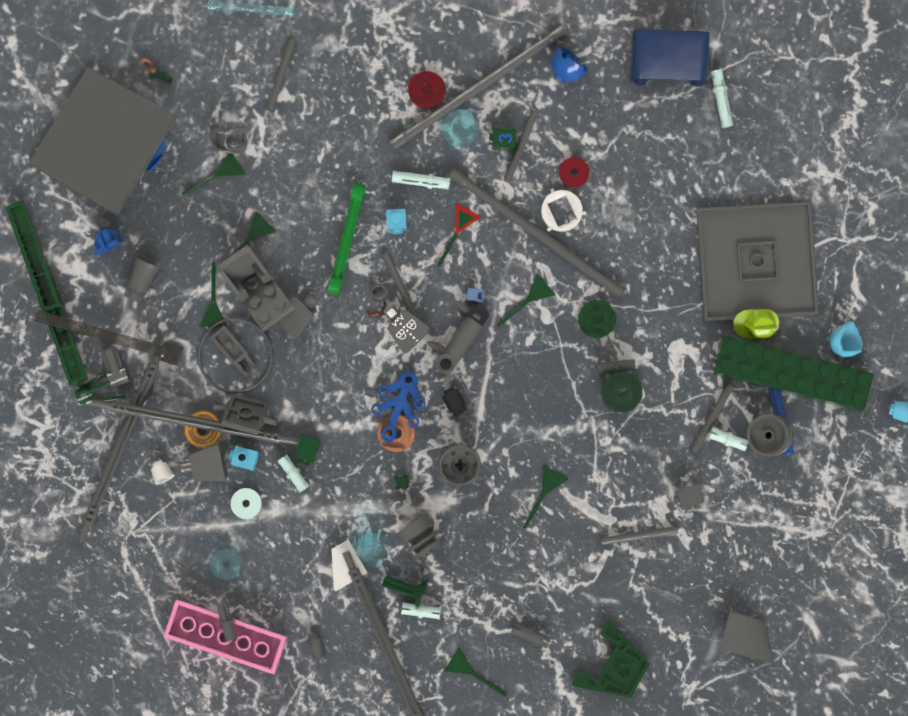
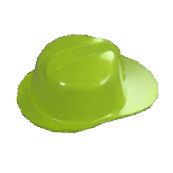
(756, 323)

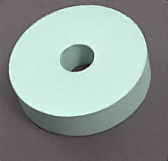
(237, 503)

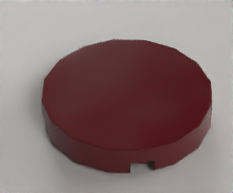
(426, 90)

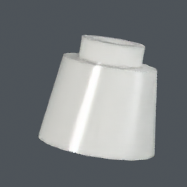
(161, 472)

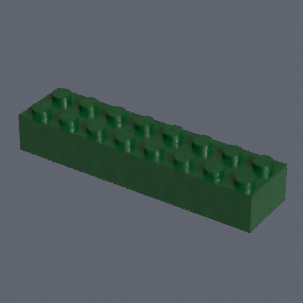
(793, 373)

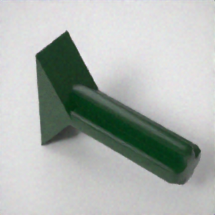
(406, 589)

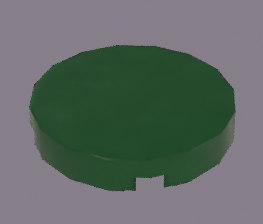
(597, 319)

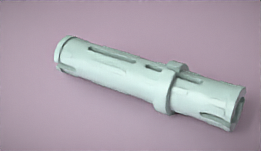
(721, 97)
(421, 180)

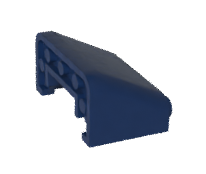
(669, 56)

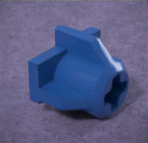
(106, 240)

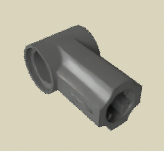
(116, 372)

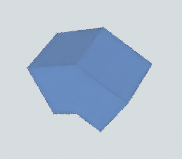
(475, 295)

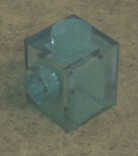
(368, 545)

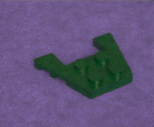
(622, 669)

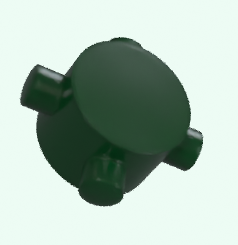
(401, 482)

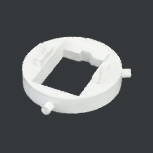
(574, 203)

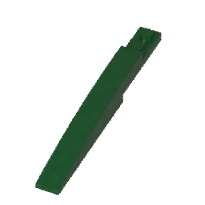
(46, 290)

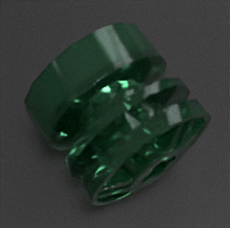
(611, 397)

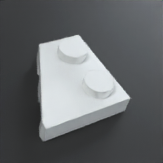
(340, 570)

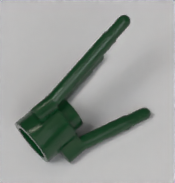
(86, 393)

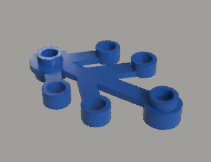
(400, 402)

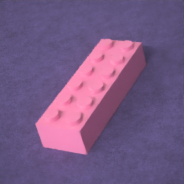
(201, 630)

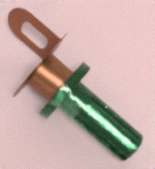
(155, 71)

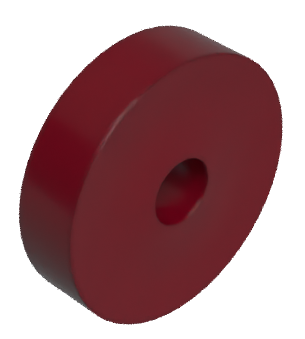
(577, 164)

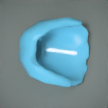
(846, 340)

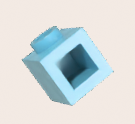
(396, 221)
(244, 458)

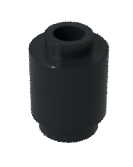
(454, 401)

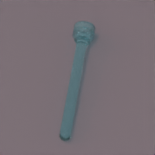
(216, 5)

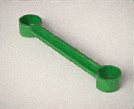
(346, 240)

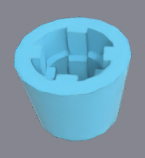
(899, 411)

